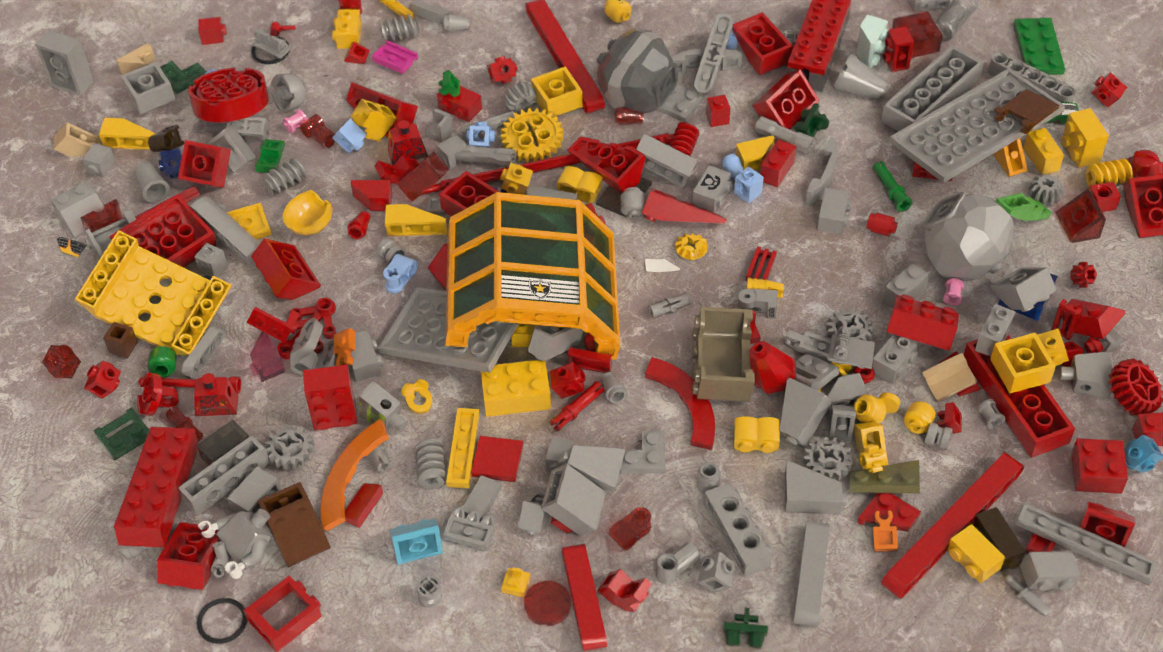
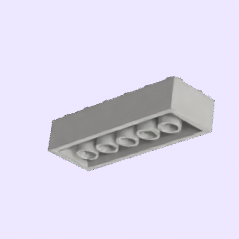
(934, 87)

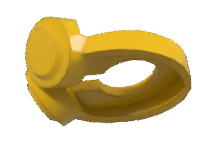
(421, 387)

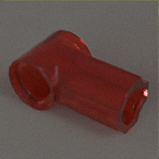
(315, 128)

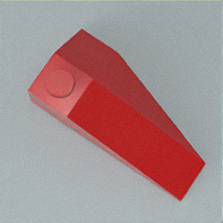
(616, 164)

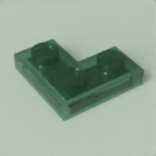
(182, 79)

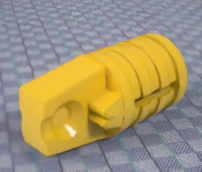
(765, 285)

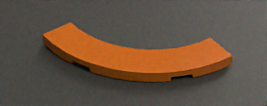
(333, 496)

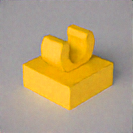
(516, 582)

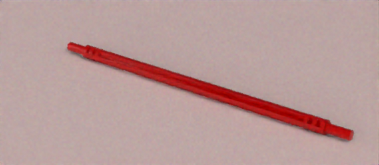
(540, 165)

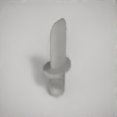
(1027, 594)

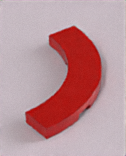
(700, 409)

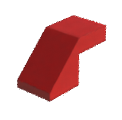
(396, 171)

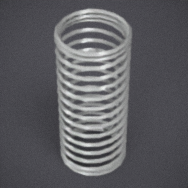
(945, 14)

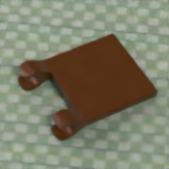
(1028, 107)

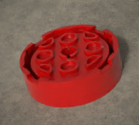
(228, 95)

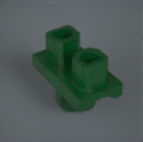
(812, 121)
(756, 632)

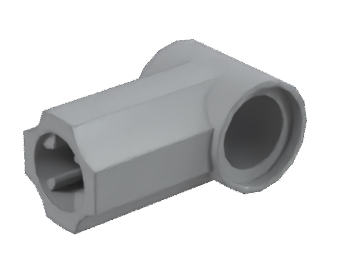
(676, 562)

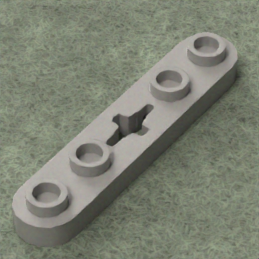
(718, 39)

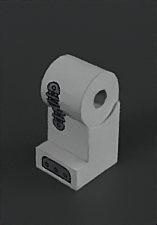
(759, 300)

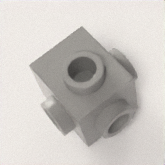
(716, 572)

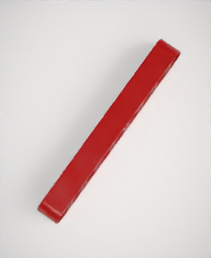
(564, 53)
(960, 515)

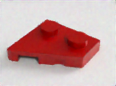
(903, 513)

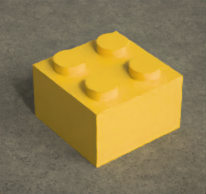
(557, 92)
(1084, 137)
(1022, 362)

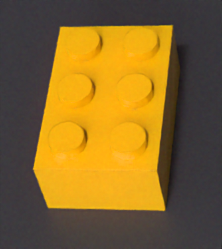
(516, 388)

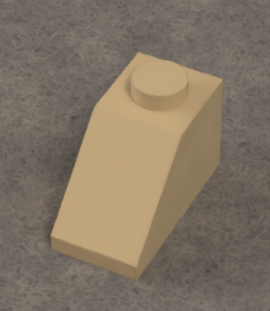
(74, 140)

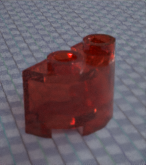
(98, 220)

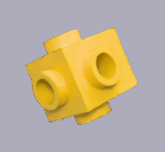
(515, 179)

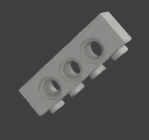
(223, 475)
(748, 559)

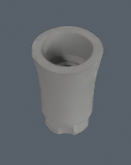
(152, 184)

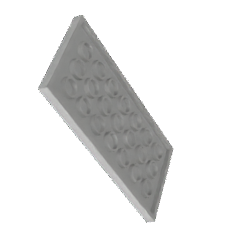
(966, 127)

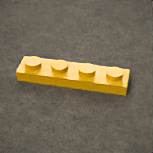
(463, 448)

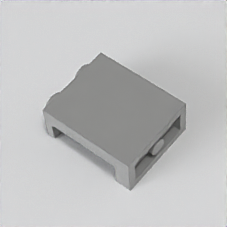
(100, 239)

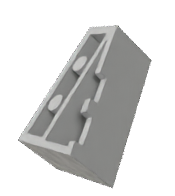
(665, 162)
(553, 341)

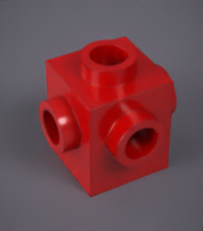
(496, 73)
(1108, 89)
(102, 379)
(567, 380)

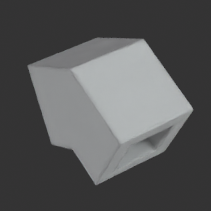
(1111, 341)

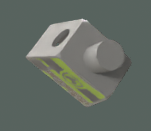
(378, 404)

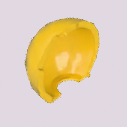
(307, 214)

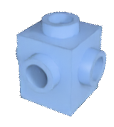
(473, 134)

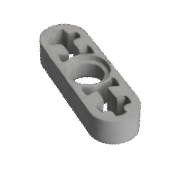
(203, 351)

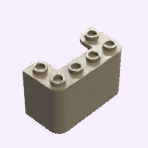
(722, 354)

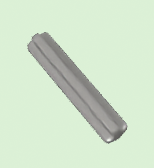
(495, 122)

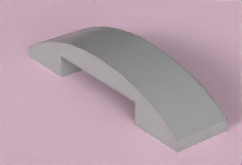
(692, 59)
(817, 186)

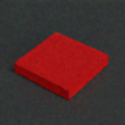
(497, 458)

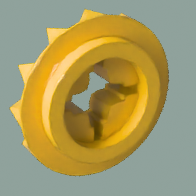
(689, 252)

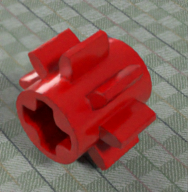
(1083, 274)

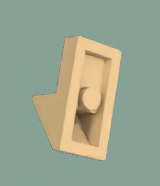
(136, 59)

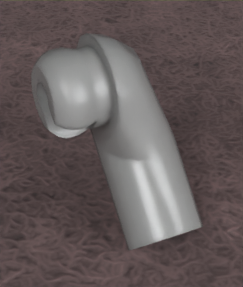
(221, 559)

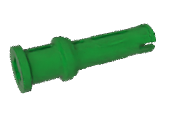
(895, 192)

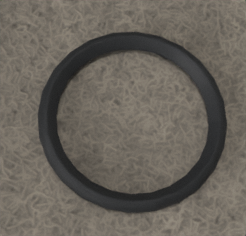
(268, 61)
(215, 602)

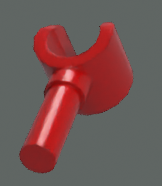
(275, 28)

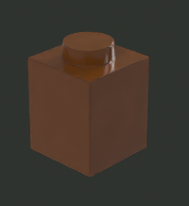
(120, 339)

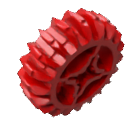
(1135, 387)

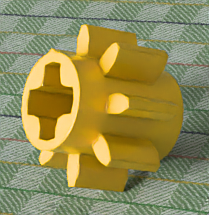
(873, 458)

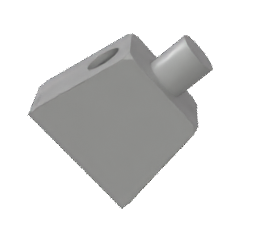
(1089, 374)

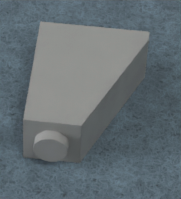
(802, 412)
(597, 464)
(811, 491)

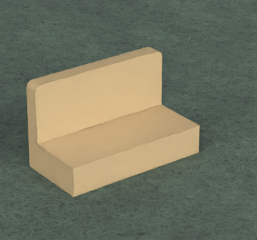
(949, 377)

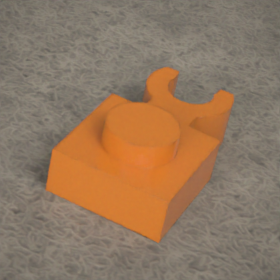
(343, 346)
(885, 536)

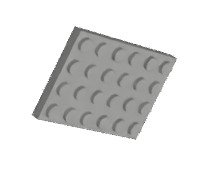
(421, 335)

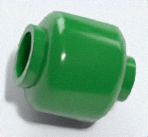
(162, 361)

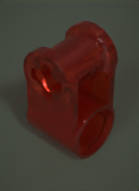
(631, 528)

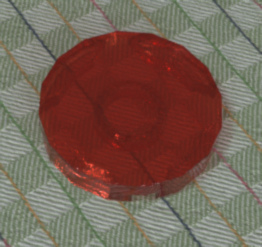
(547, 603)

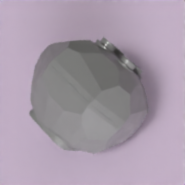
(967, 236)

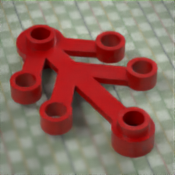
(323, 309)

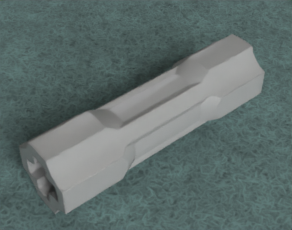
(768, 128)
(498, 156)

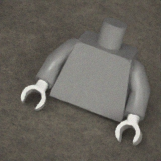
(243, 537)

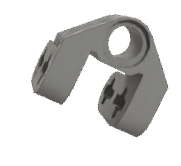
(303, 354)

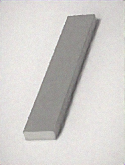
(1086, 543)

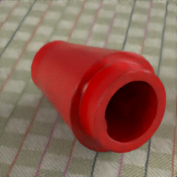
(358, 226)

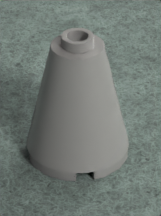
(860, 79)

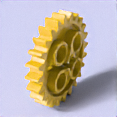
(543, 128)

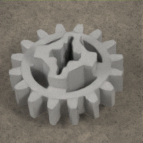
(857, 323)
(290, 447)
(828, 459)

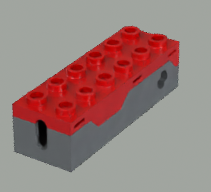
(819, 40)

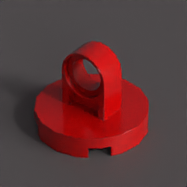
(154, 395)

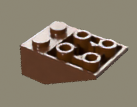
(294, 524)

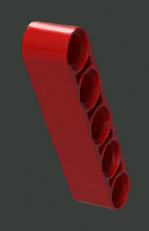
(584, 597)

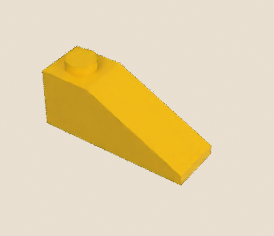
(124, 134)
(411, 221)

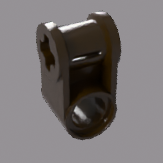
(165, 140)

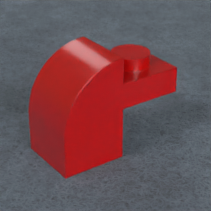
(623, 591)

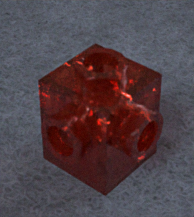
(61, 361)

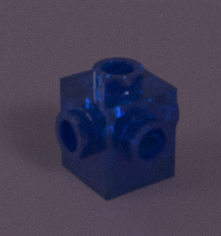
(165, 162)

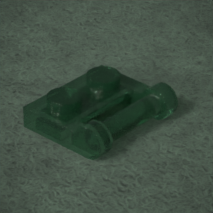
(125, 439)

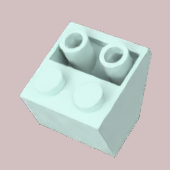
(872, 40)

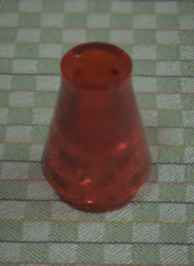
(627, 116)

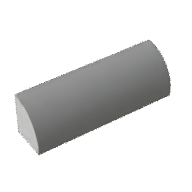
(226, 228)

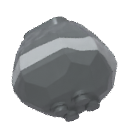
(637, 71)

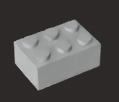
(65, 62)

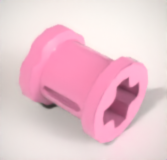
(293, 121)
(953, 291)

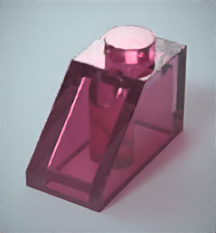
(266, 359)

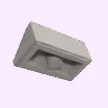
(428, 11)

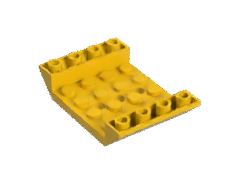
(132, 275)

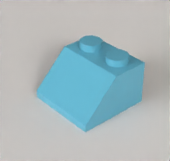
(416, 541)

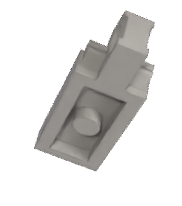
(809, 343)

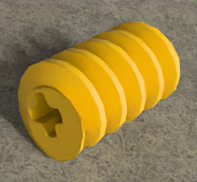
(1109, 171)

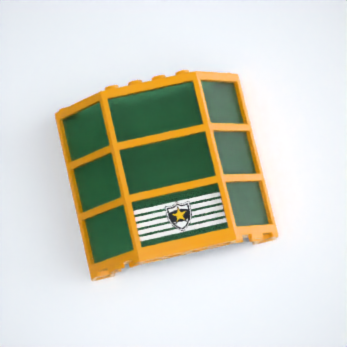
(531, 265)

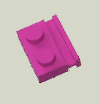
(394, 57)

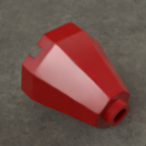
(771, 367)

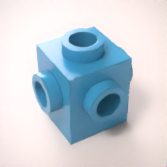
(1142, 454)

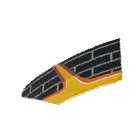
(70, 246)

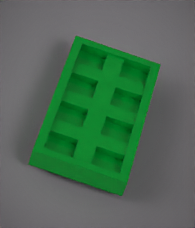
(1039, 45)

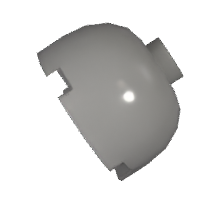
(288, 91)

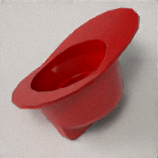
(1145, 164)

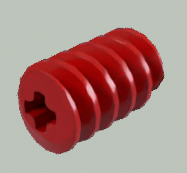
(685, 138)

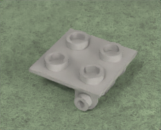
(851, 350)

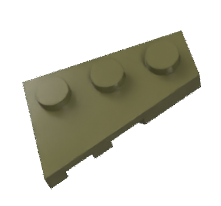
(893, 479)

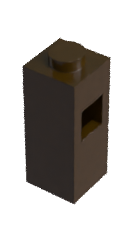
(999, 534)

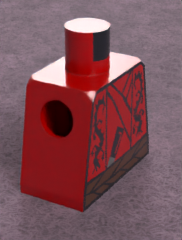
(405, 141)

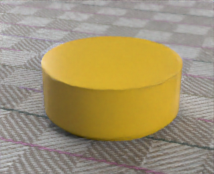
(891, 400)

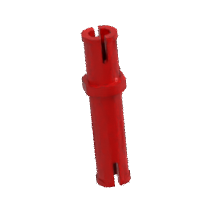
(571, 411)

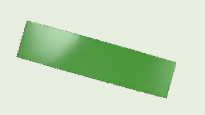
(1024, 207)

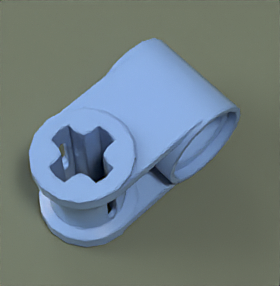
(399, 273)

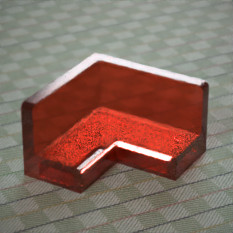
(423, 176)

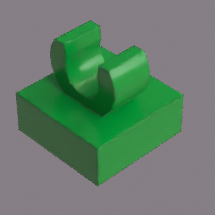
(449, 84)

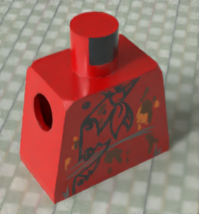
(214, 396)

